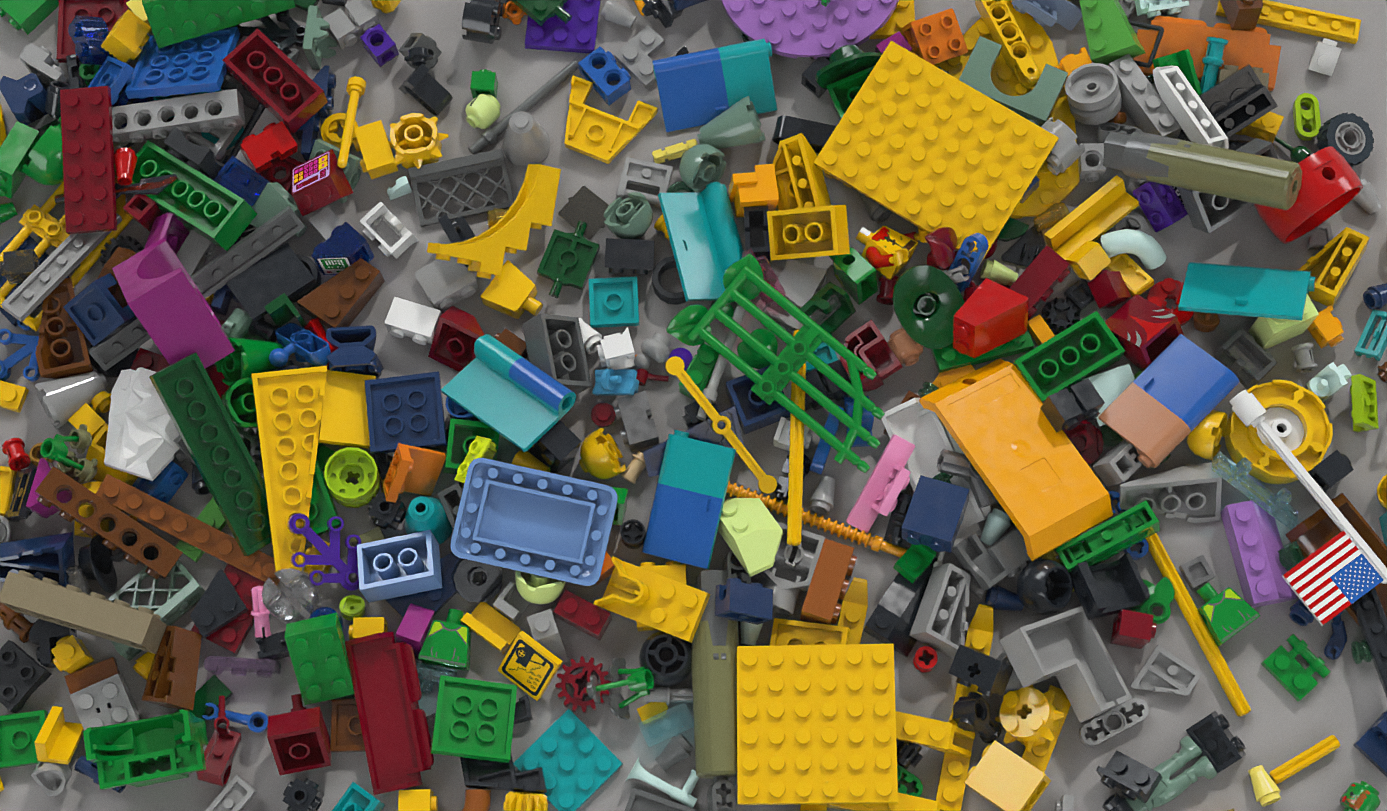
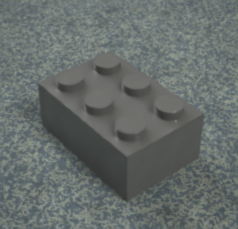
(558, 349)

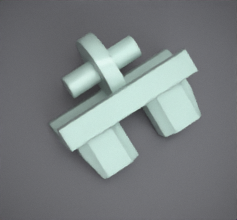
(1329, 381)

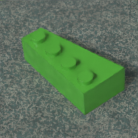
(1108, 31)

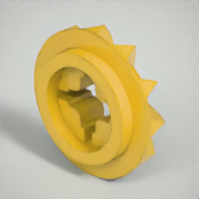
(331, 125)

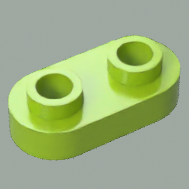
(1306, 118)

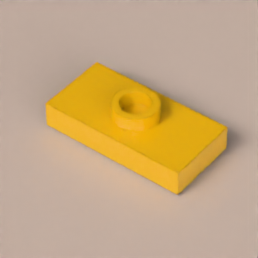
(1133, 275)

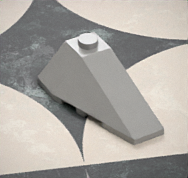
(1183, 492)

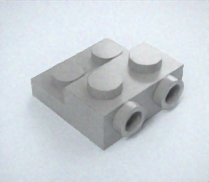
(42, 64)

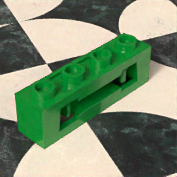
(1110, 537)

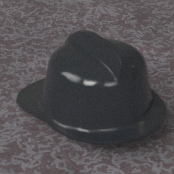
(97, 565)

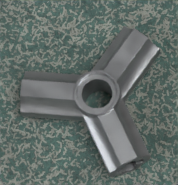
(959, 465)

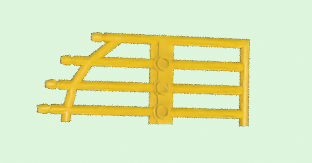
(54, 233)

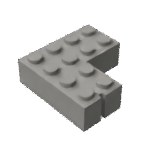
(1075, 654)

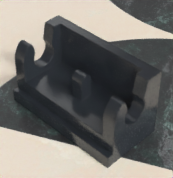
(272, 647)

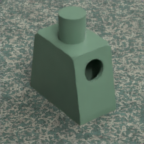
(271, 202)

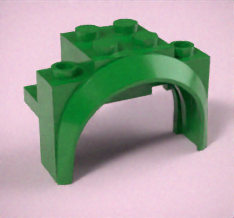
(147, 750)

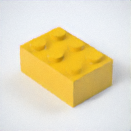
(808, 232)

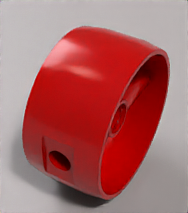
(1324, 190)

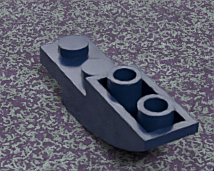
(309, 131)

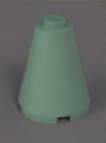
(733, 127)

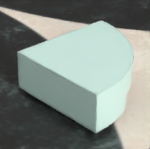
(401, 188)

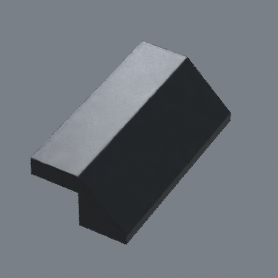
(1237, 101)

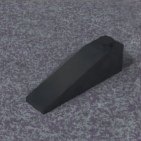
(897, 611)

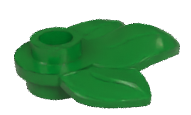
(1160, 596)

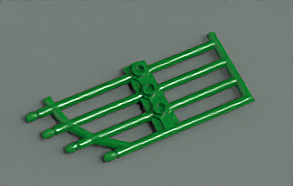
(789, 362)

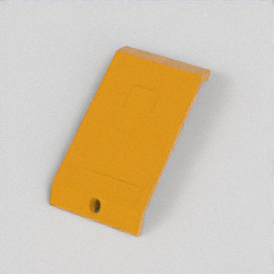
(1021, 456)

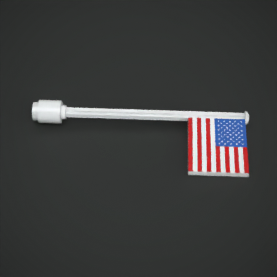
(1340, 568)

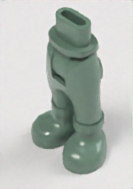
(1170, 789)

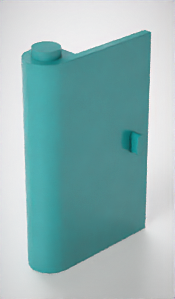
(702, 239)
(1246, 291)

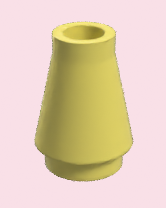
(1264, 787)

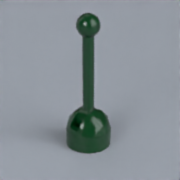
(1298, 153)

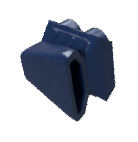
(25, 97)
(354, 350)

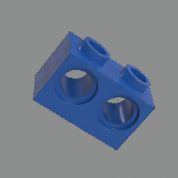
(603, 76)

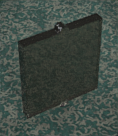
(585, 207)

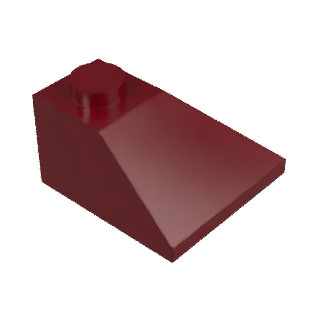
(455, 339)

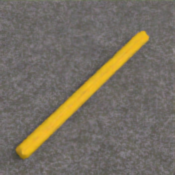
(796, 455)
(1198, 627)

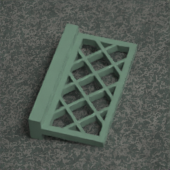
(171, 610)

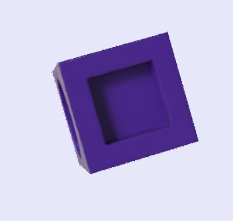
(382, 53)

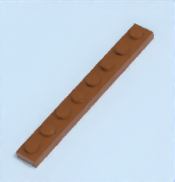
(185, 528)

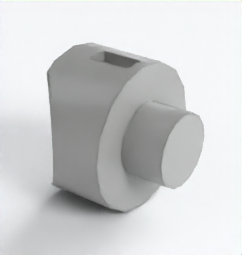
(51, 777)

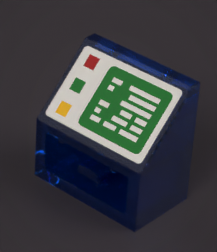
(341, 250)

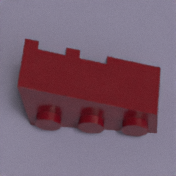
(1041, 278)

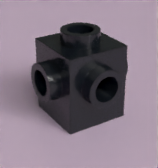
(389, 518)
(311, 800)

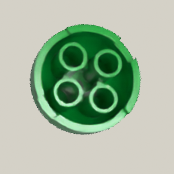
(47, 158)

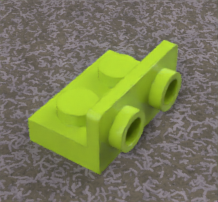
(1364, 403)

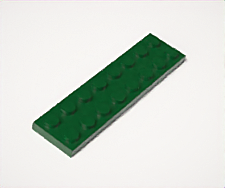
(216, 450)

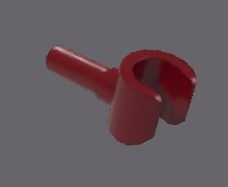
(643, 375)
(221, 715)

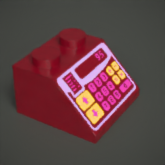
(319, 183)

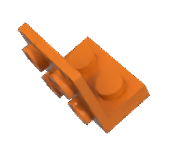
(936, 37)
(412, 471)

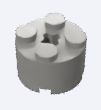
(1066, 149)

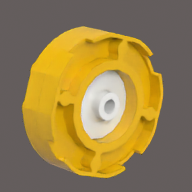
(1297, 420)

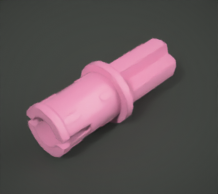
(260, 613)

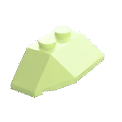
(750, 533)

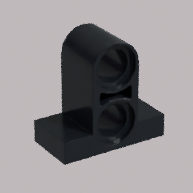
(426, 90)

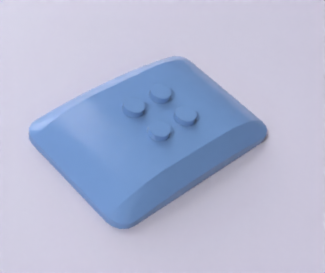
(534, 521)

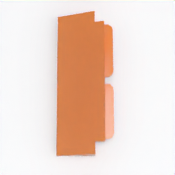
(1243, 46)

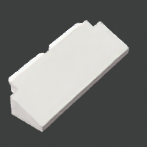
(930, 437)

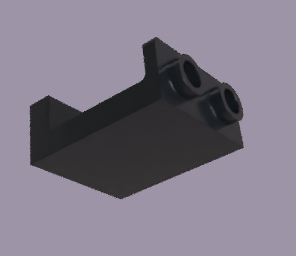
(1109, 587)

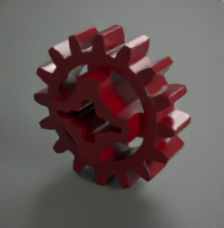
(572, 680)

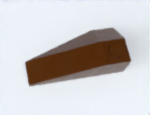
(61, 343)

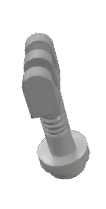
(789, 322)

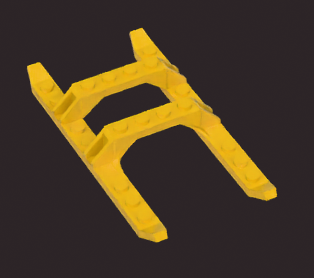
(932, 733)

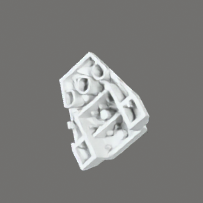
(139, 427)

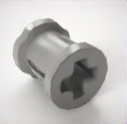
(1304, 358)

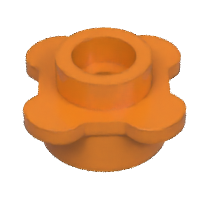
(515, 18)

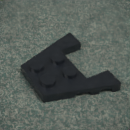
(502, 775)

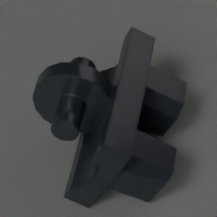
(662, 10)

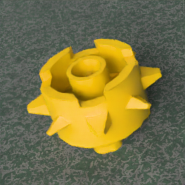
(416, 140)
(1029, 716)

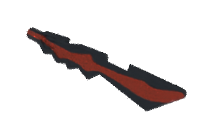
(147, 186)

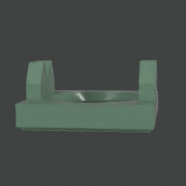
(316, 39)

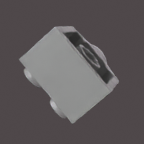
(792, 570)

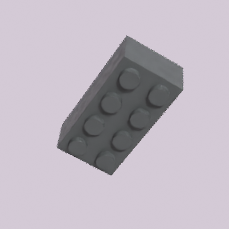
(1212, 211)

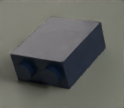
(935, 514)

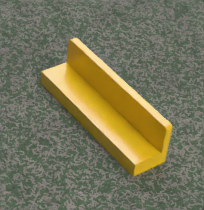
(1091, 218)

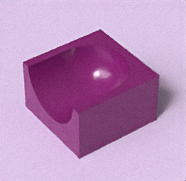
(171, 306)

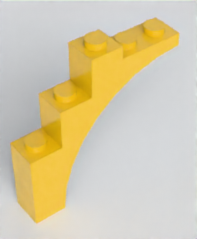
(531, 210)

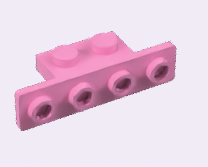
(883, 485)

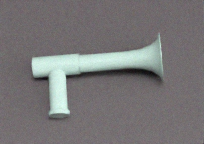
(683, 796)

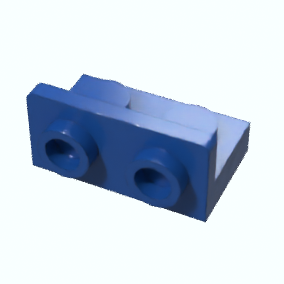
(165, 484)

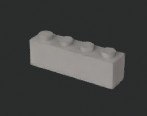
(1143, 101)

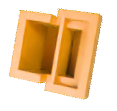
(754, 189)

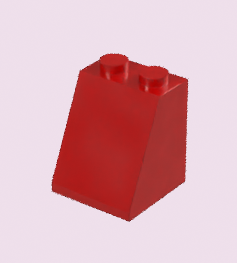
(989, 319)

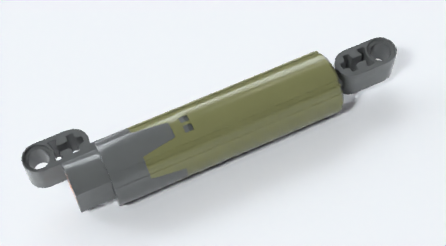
(716, 690)

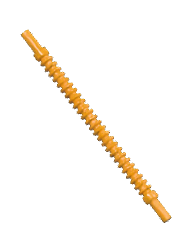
(876, 543)

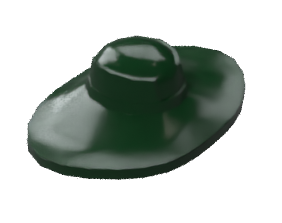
(845, 62)
(926, 305)

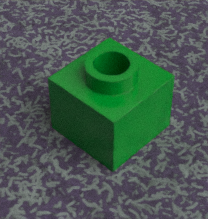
(484, 82)

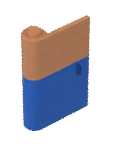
(1169, 400)

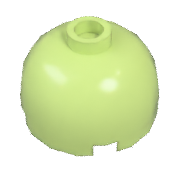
(538, 588)

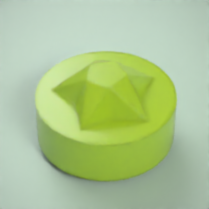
(352, 607)

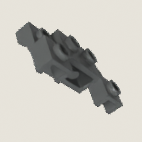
(996, 561)

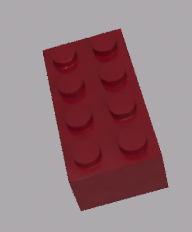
(275, 80)

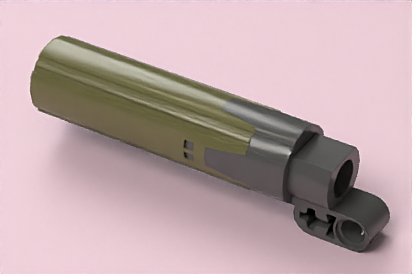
(1200, 166)

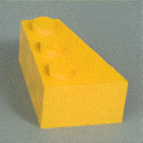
(1335, 265)

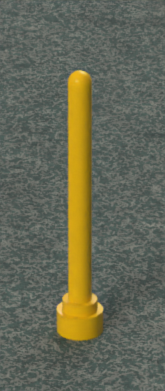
(355, 88)

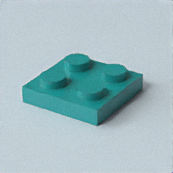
(614, 302)

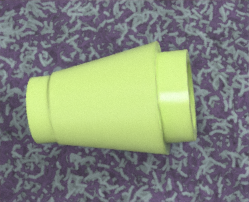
(998, 273)

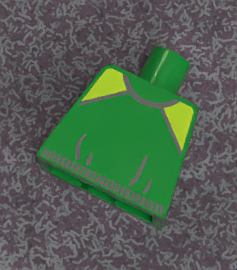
(855, 275)
(1225, 613)
(448, 643)

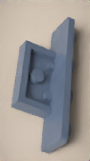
(1050, 11)

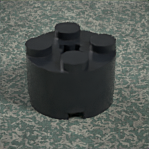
(482, 20)

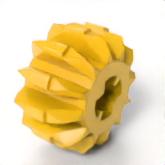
(525, 801)

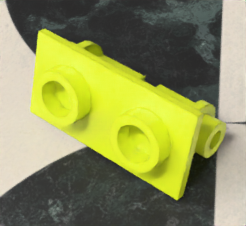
(479, 448)

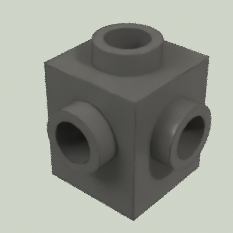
(421, 40)

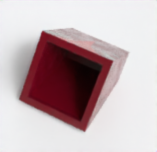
(1143, 330)

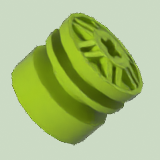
(347, 464)

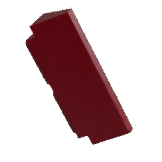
(389, 711)

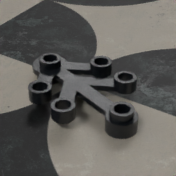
(292, 36)

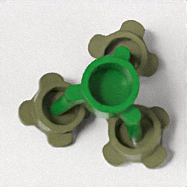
(67, 461)

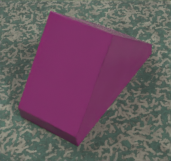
(415, 627)

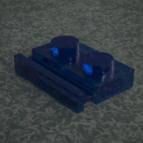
(241, 180)

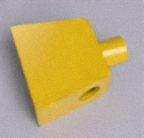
(512, 293)

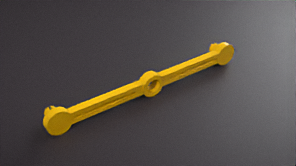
(766, 483)

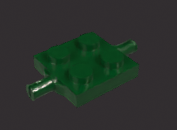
(543, 9)
(568, 259)

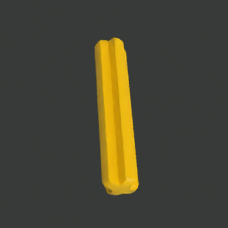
(1304, 759)

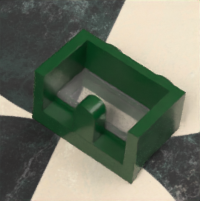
(829, 307)

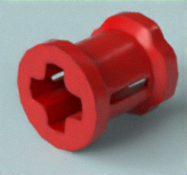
(16, 454)
(920, 665)

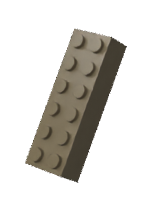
(82, 611)

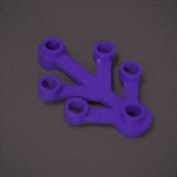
(330, 553)

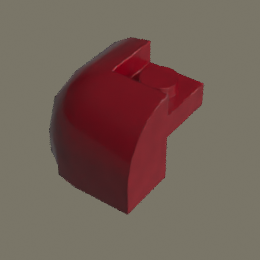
(873, 350)

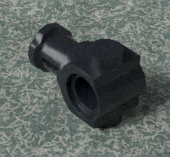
(973, 714)

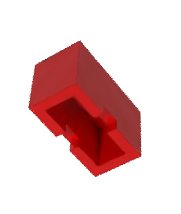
(268, 145)

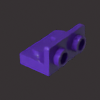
(1159, 204)

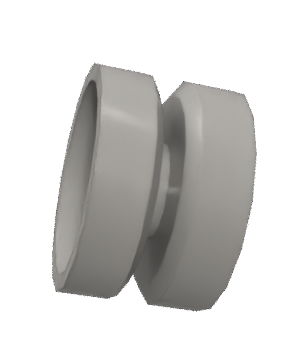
(1093, 94)

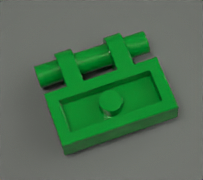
(1290, 673)

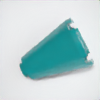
(428, 514)

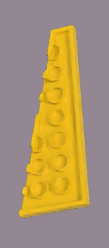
(288, 430)

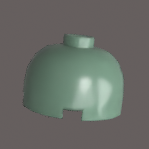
(701, 166)
(629, 217)

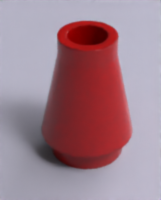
(125, 164)

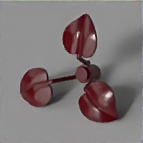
(942, 244)

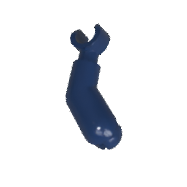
(1337, 640)

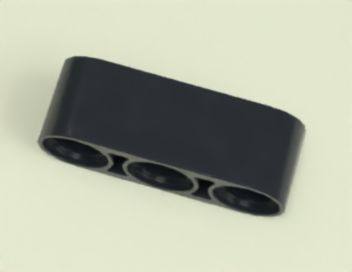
(815, 132)

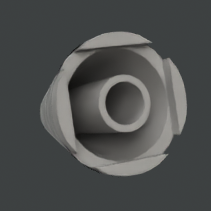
(525, 140)
(68, 394)

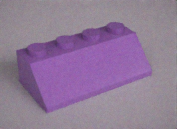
(1255, 548)

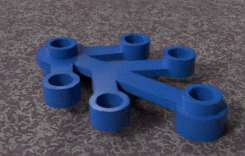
(30, 348)

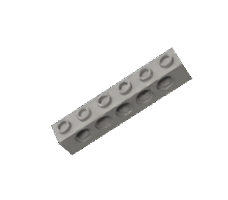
(182, 108)

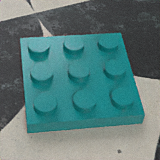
(571, 761)

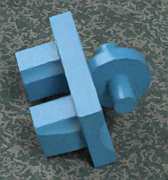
(615, 382)

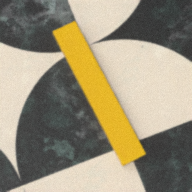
(1306, 21)

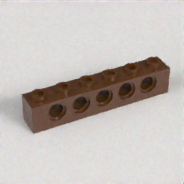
(58, 481)

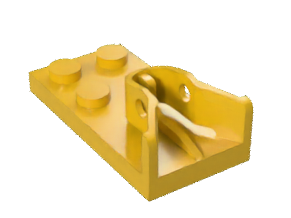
(654, 600)

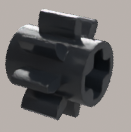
(908, 754)

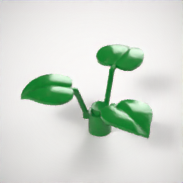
(690, 316)

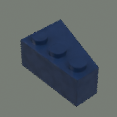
(40, 556)

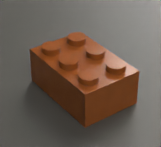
(828, 583)

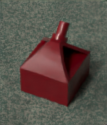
(299, 739)

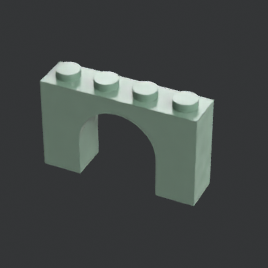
(1033, 106)

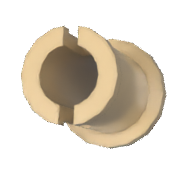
(634, 468)

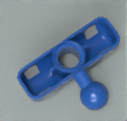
(302, 343)

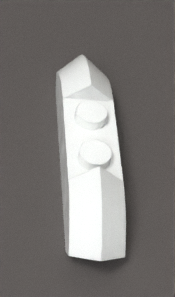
(1188, 107)

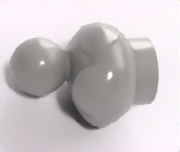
(653, 348)

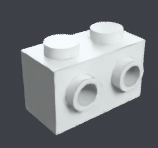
(412, 320)

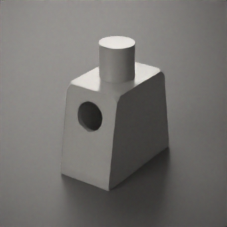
(800, 281)

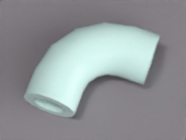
(1135, 243)

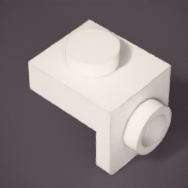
(1325, 57)

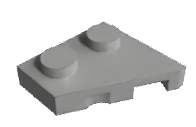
(1166, 674)

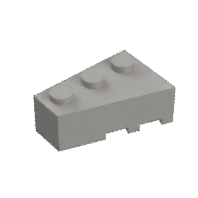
(943, 610)

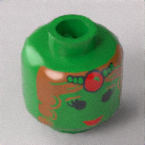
(1360, 797)

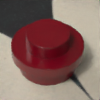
(603, 414)

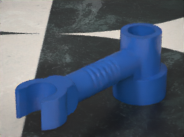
(250, 720)

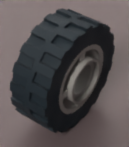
(1352, 129)

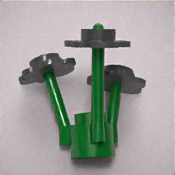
(639, 681)

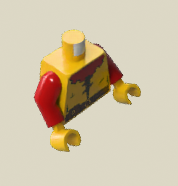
(889, 249)

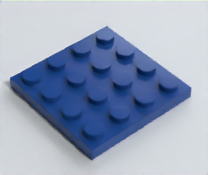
(183, 66)

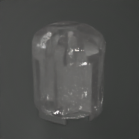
(293, 584)

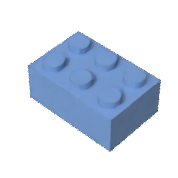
(399, 566)

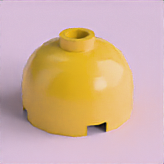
(1207, 435)
(600, 456)

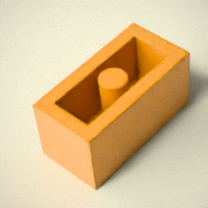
(1039, 330)

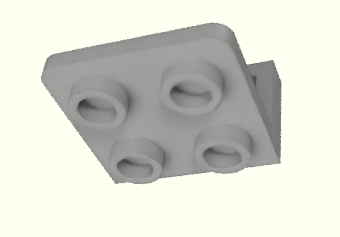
(446, 283)

